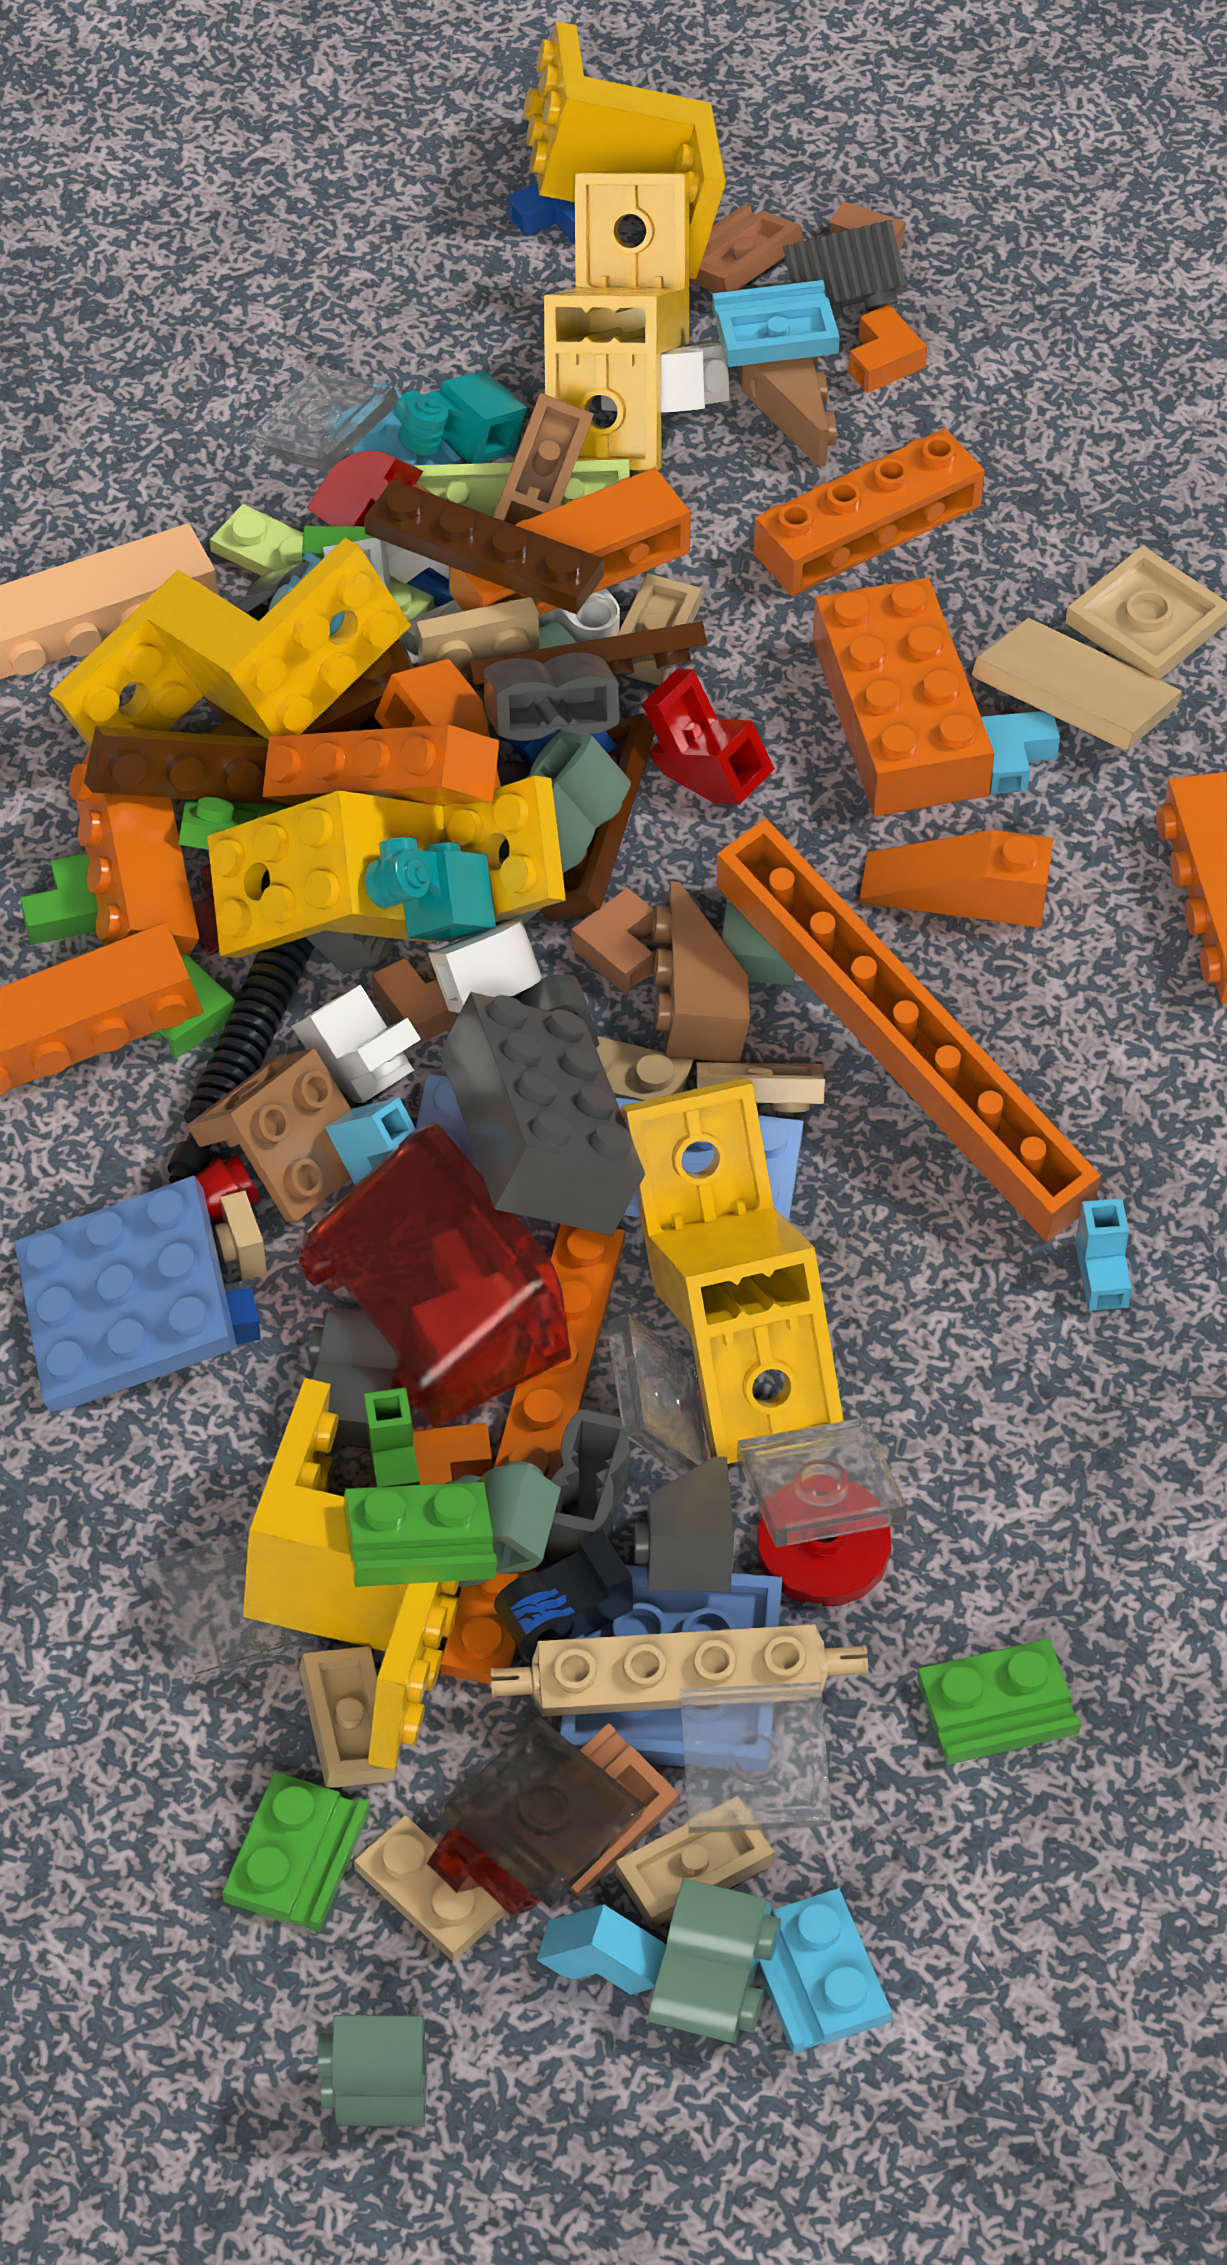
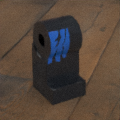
(567, 1596)

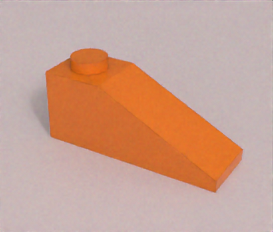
(432, 697)
(966, 875)

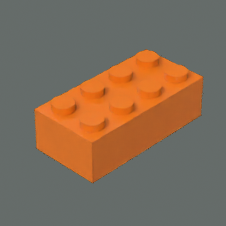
(902, 697)

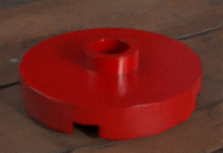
(827, 1571)

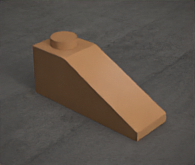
(543, 460)

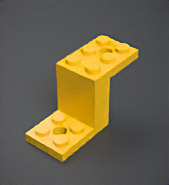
(619, 128)
(622, 311)
(262, 672)
(325, 845)
(732, 1266)
(305, 1582)

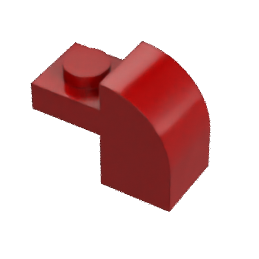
(357, 484)
(698, 750)

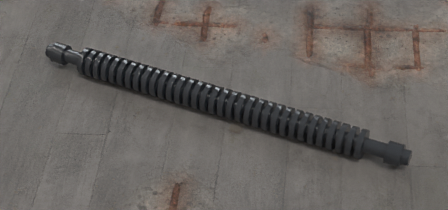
(245, 1035)

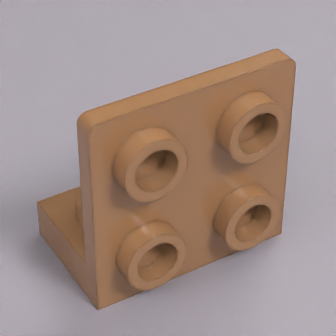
(281, 1128)

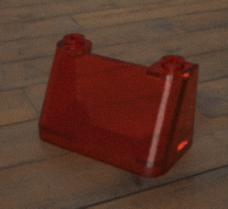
(442, 1277)

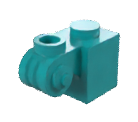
(468, 413)
(440, 887)

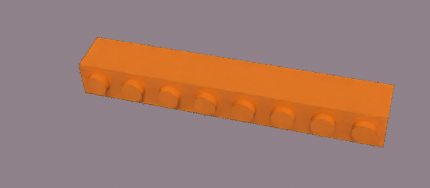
(907, 1030)

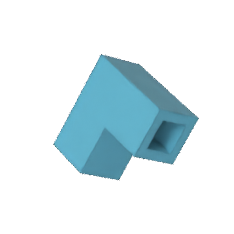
(1015, 742)
(369, 1135)
(1101, 1254)
(604, 1945)

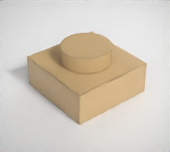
(240, 1236)

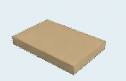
(1076, 683)

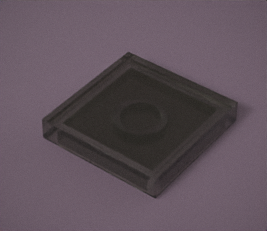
(543, 1811)

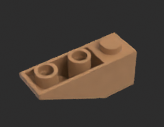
(794, 400)
(703, 984)

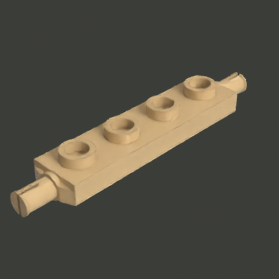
(652, 1668)

